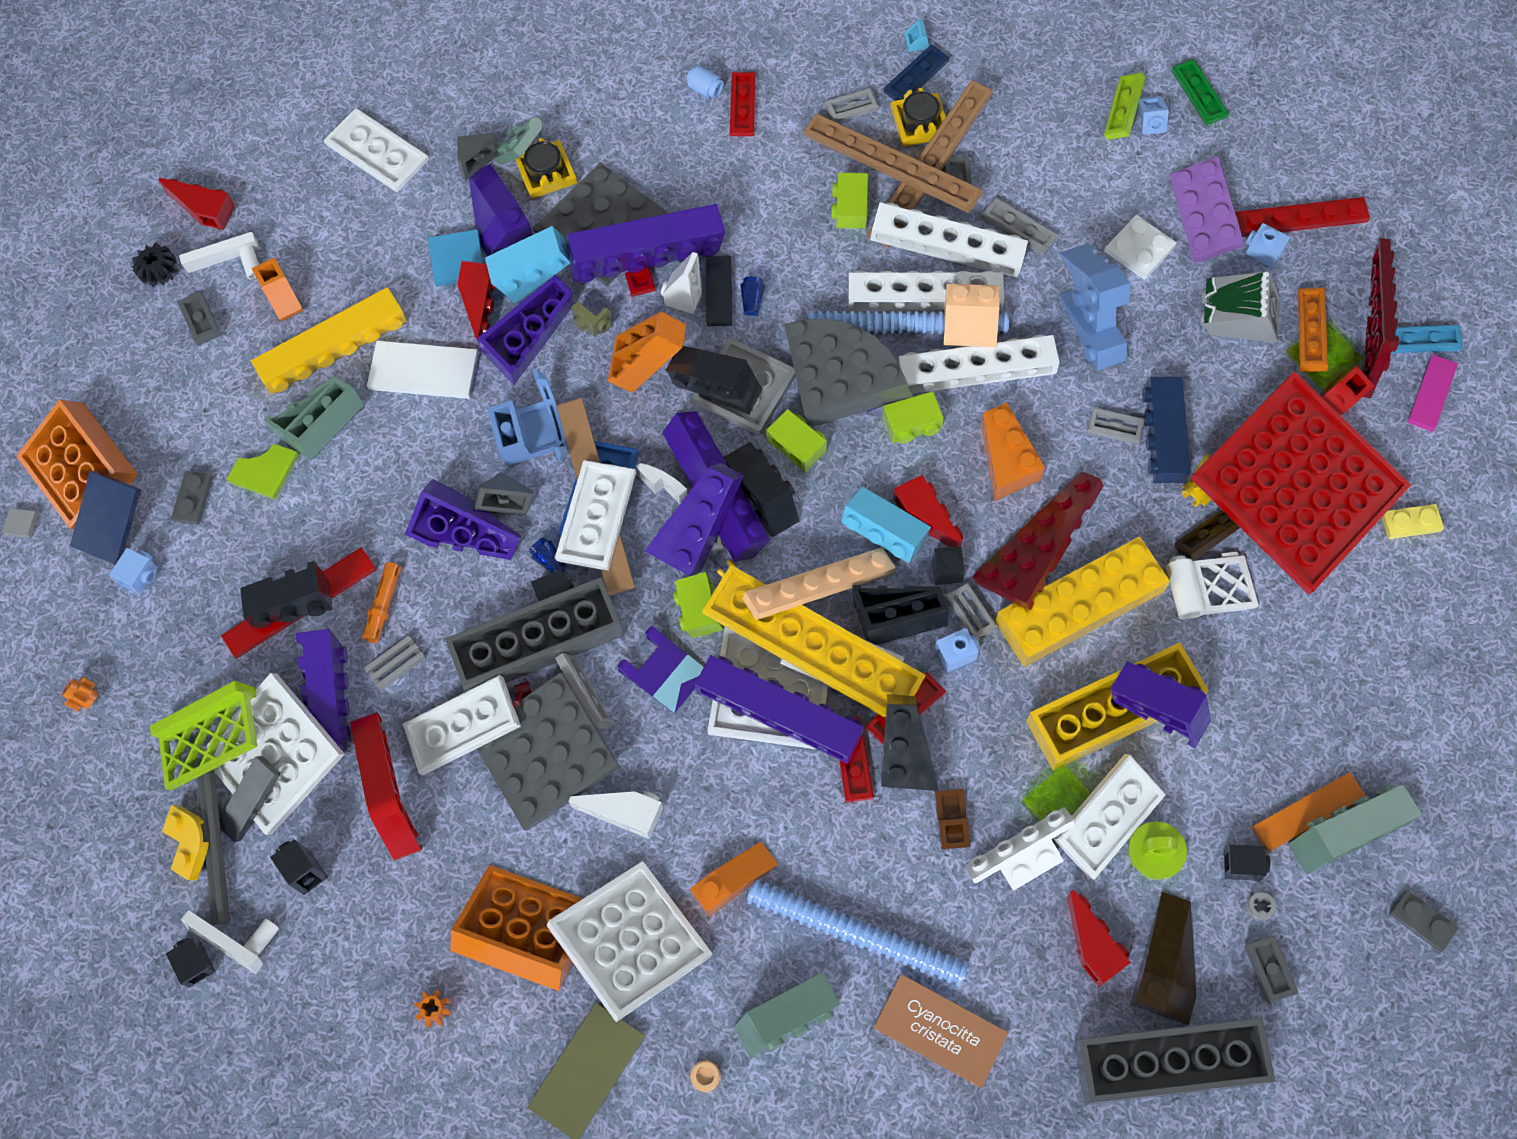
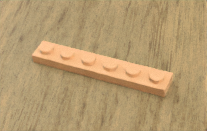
(818, 583)

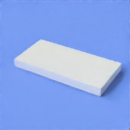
(376, 150)
(422, 369)
(595, 515)
(461, 725)
(1110, 816)

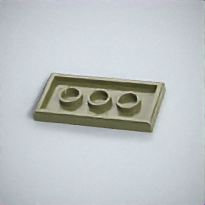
(586, 1072)

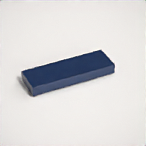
(917, 73)

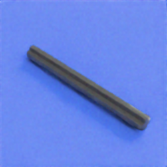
(214, 856)

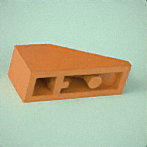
(732, 878)

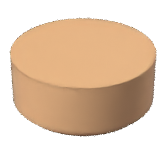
(705, 1076)

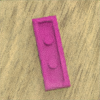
(1432, 393)

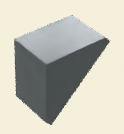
(475, 153)
(503, 495)

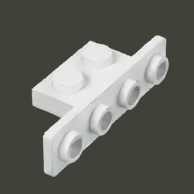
(1024, 854)

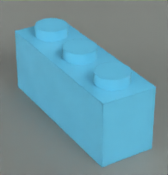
(885, 524)

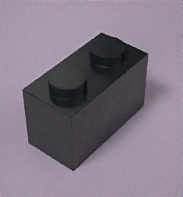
(298, 866)

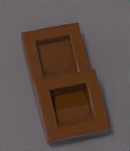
(952, 819)

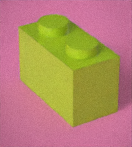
(851, 200)
(913, 418)
(797, 440)
(692, 597)

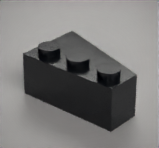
(715, 377)

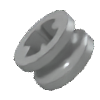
(1262, 915)

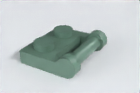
(519, 140)

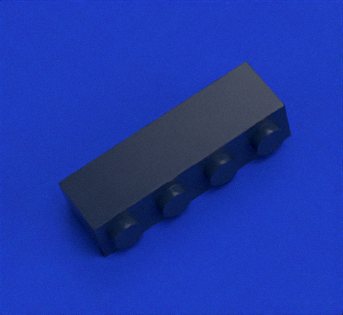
(1167, 430)

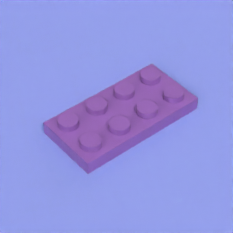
(1206, 210)

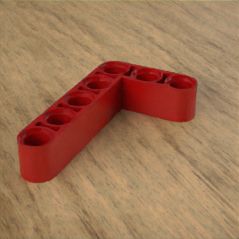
(381, 787)

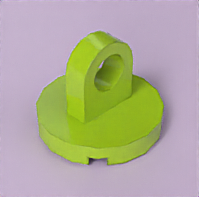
(1157, 850)

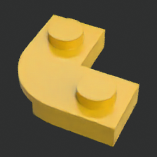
(191, 852)

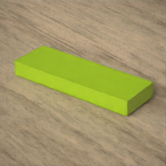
(1124, 106)

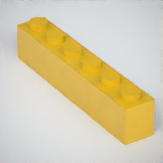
(329, 341)

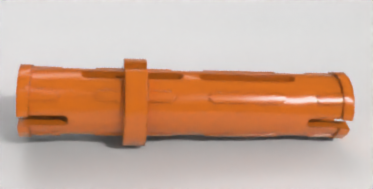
(378, 612)

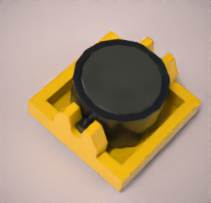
(917, 116)
(545, 168)

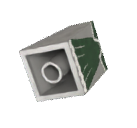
(1242, 307)

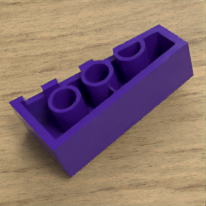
(325, 682)

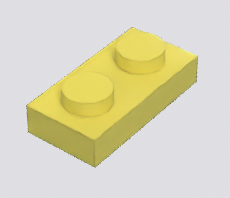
(1412, 521)

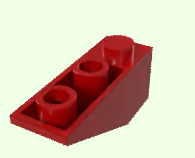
(205, 205)
(476, 294)
(1346, 390)
(919, 500)
(1095, 947)

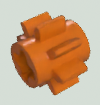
(79, 693)
(434, 1016)

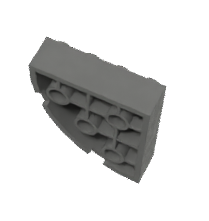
(842, 369)

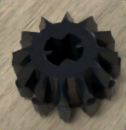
(154, 264)

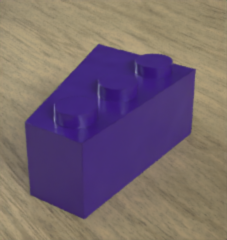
(1164, 700)

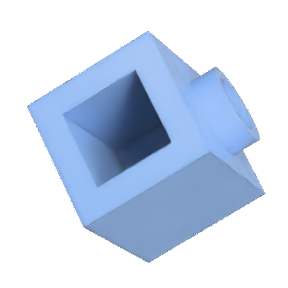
(1266, 245)
(134, 570)
(957, 649)

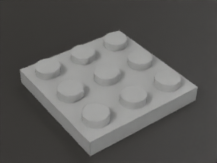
(771, 374)

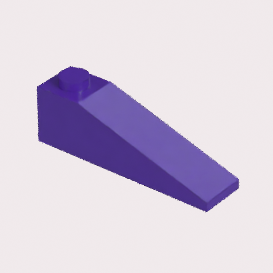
(496, 212)
(450, 518)

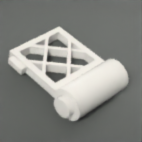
(1190, 590)

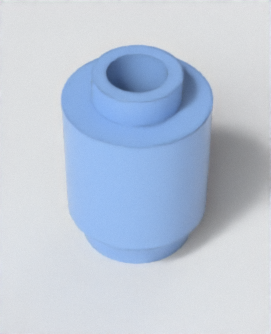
(705, 82)

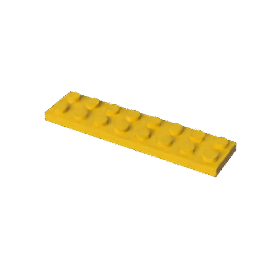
(814, 645)

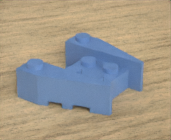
(1094, 304)

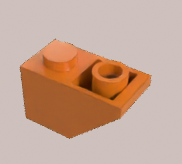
(277, 289)

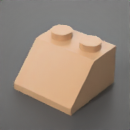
(971, 315)

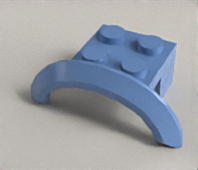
(529, 430)

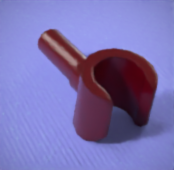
(521, 690)

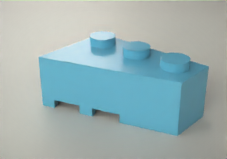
(528, 263)

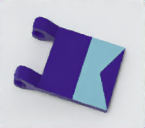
(667, 674)

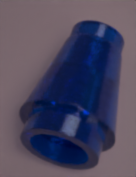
(752, 293)
(544, 554)

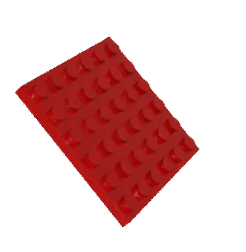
(1301, 482)

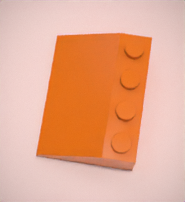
(65, 451)
(509, 930)

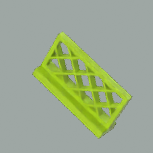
(202, 715)

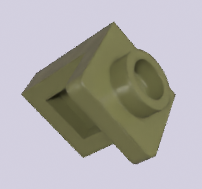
(587, 320)

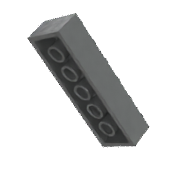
(535, 635)
(1174, 1061)

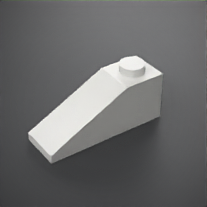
(684, 286)
(624, 809)

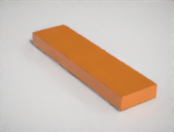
(1312, 330)
(1294, 819)

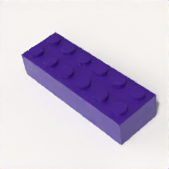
(644, 243)

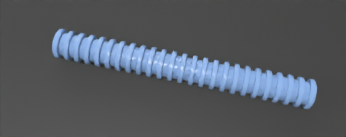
(899, 321)
(857, 932)

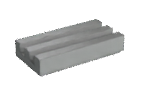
(853, 108)
(1116, 426)
(961, 616)
(407, 641)

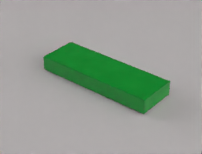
(1200, 92)

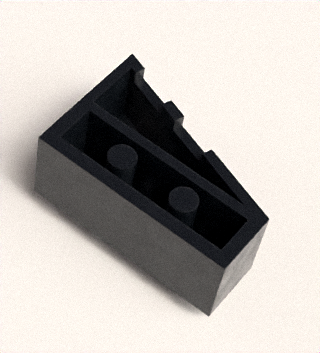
(764, 488)
(287, 597)
(899, 613)
(905, 747)

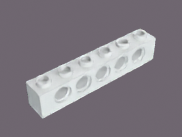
(937, 246)
(912, 282)
(1041, 347)

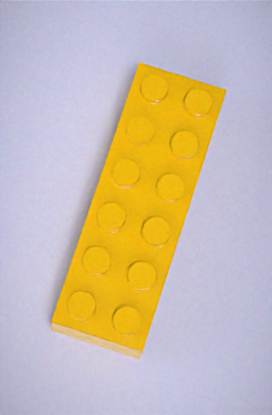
(1083, 601)
(1091, 718)

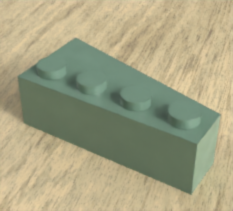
(1354, 827)

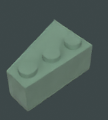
(317, 417)
(786, 1015)

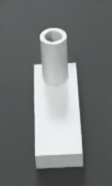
(240, 246)
(245, 955)

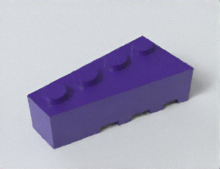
(525, 330)
(694, 525)

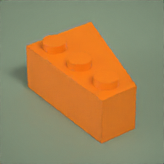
(644, 350)
(1009, 453)

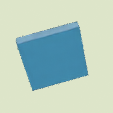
(449, 251)

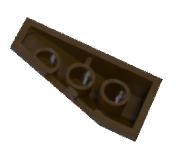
(1168, 967)

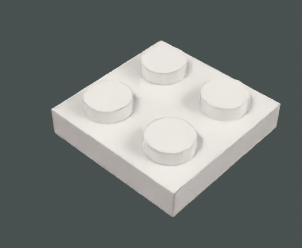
(1140, 247)

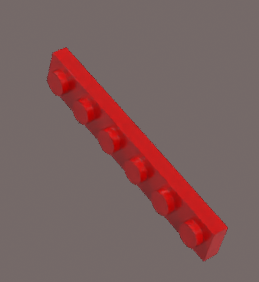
(1305, 216)

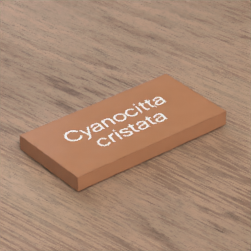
(941, 1031)

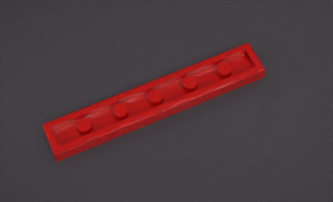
(340, 576)

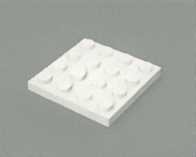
(749, 655)
(287, 740)
(629, 940)

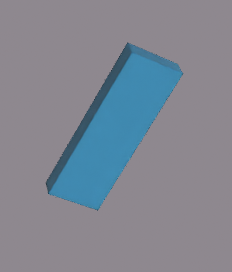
(1429, 339)

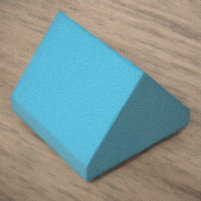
(916, 37)

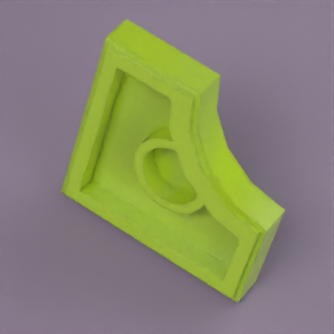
(264, 473)

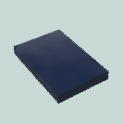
(105, 517)

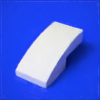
(658, 479)

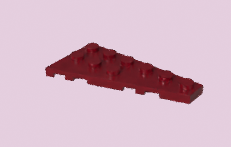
(1382, 324)
(1037, 548)

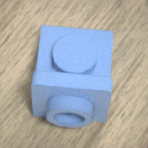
(1153, 115)

